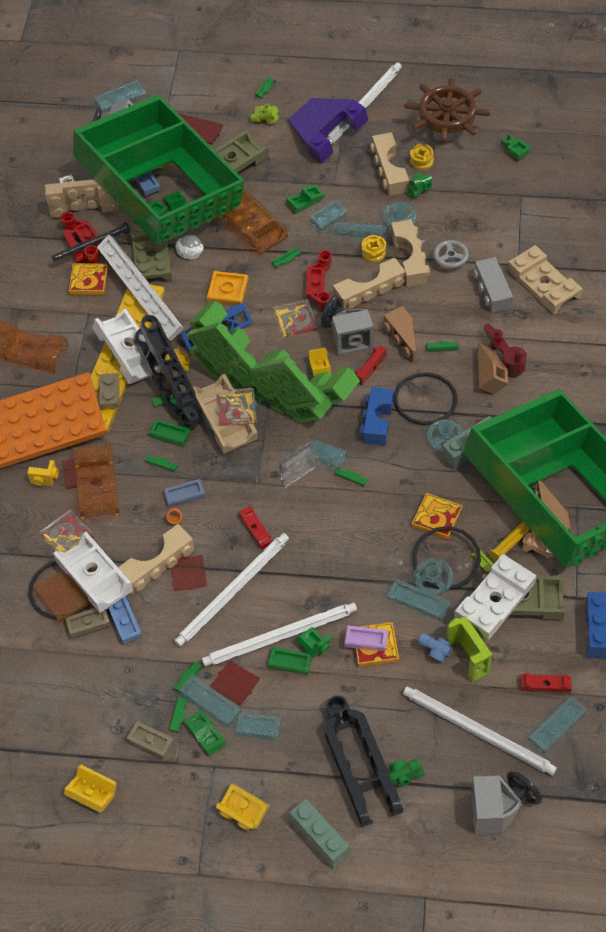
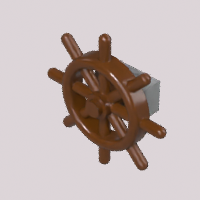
(447, 118)

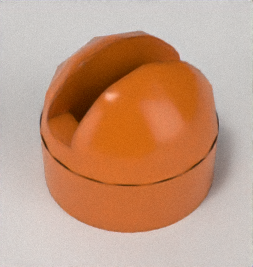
(172, 518)

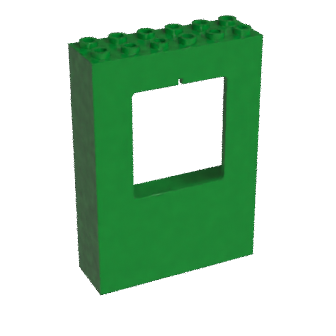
(144, 140)
(531, 446)

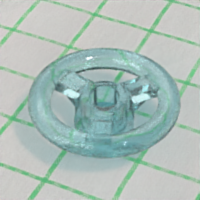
(399, 212)
(446, 432)
(437, 580)

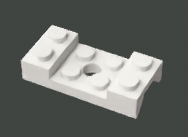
(115, 333)
(507, 581)
(102, 586)

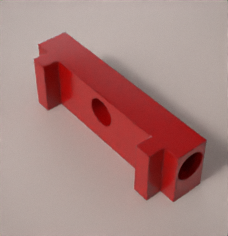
(70, 238)
(366, 371)
(251, 521)
(535, 683)

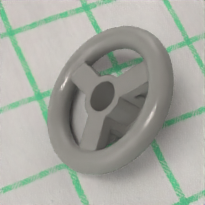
(451, 258)

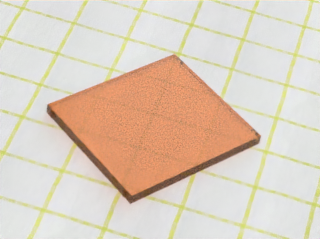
(63, 595)

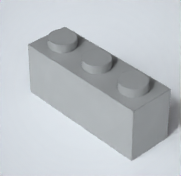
(493, 285)

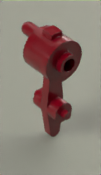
(513, 357)

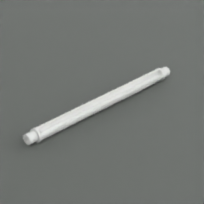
(367, 99)
(201, 619)
(279, 634)
(480, 731)

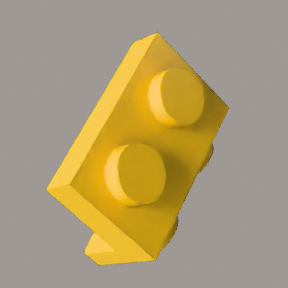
(91, 789)
(242, 807)

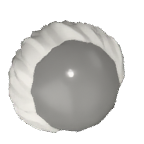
(189, 247)

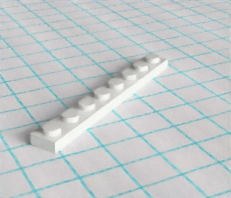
(139, 286)

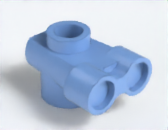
(439, 648)

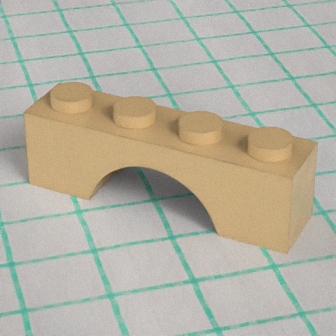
(394, 178)
(405, 236)
(354, 293)
(176, 545)

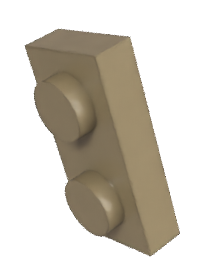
(109, 390)
(87, 622)
(150, 739)

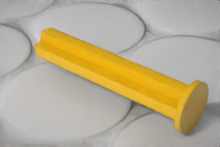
(513, 538)

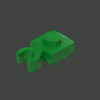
(516, 148)

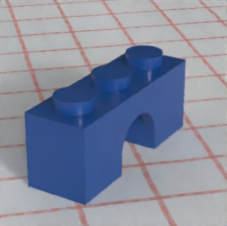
(379, 403)
(596, 617)

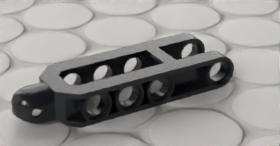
(154, 354)
(341, 718)

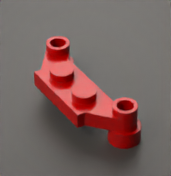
(84, 232)
(316, 280)

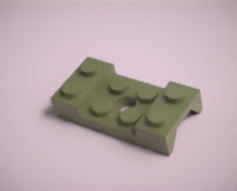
(244, 151)
(150, 266)
(543, 598)

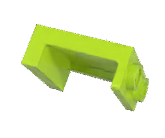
(480, 656)

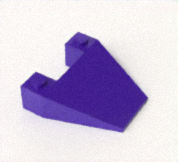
(320, 117)

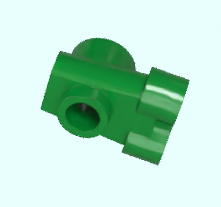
(419, 184)
(403, 773)

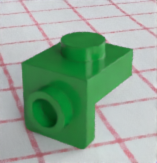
(314, 642)

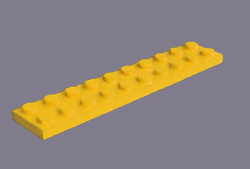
(107, 361)

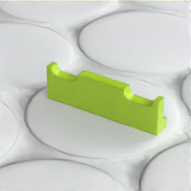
(485, 563)

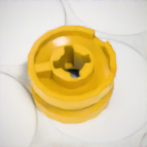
(421, 157)
(373, 248)

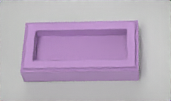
(366, 638)

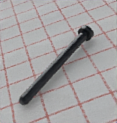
(65, 253)

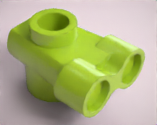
(266, 113)

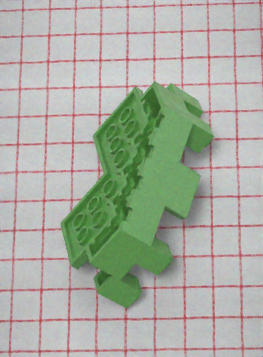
(274, 378)

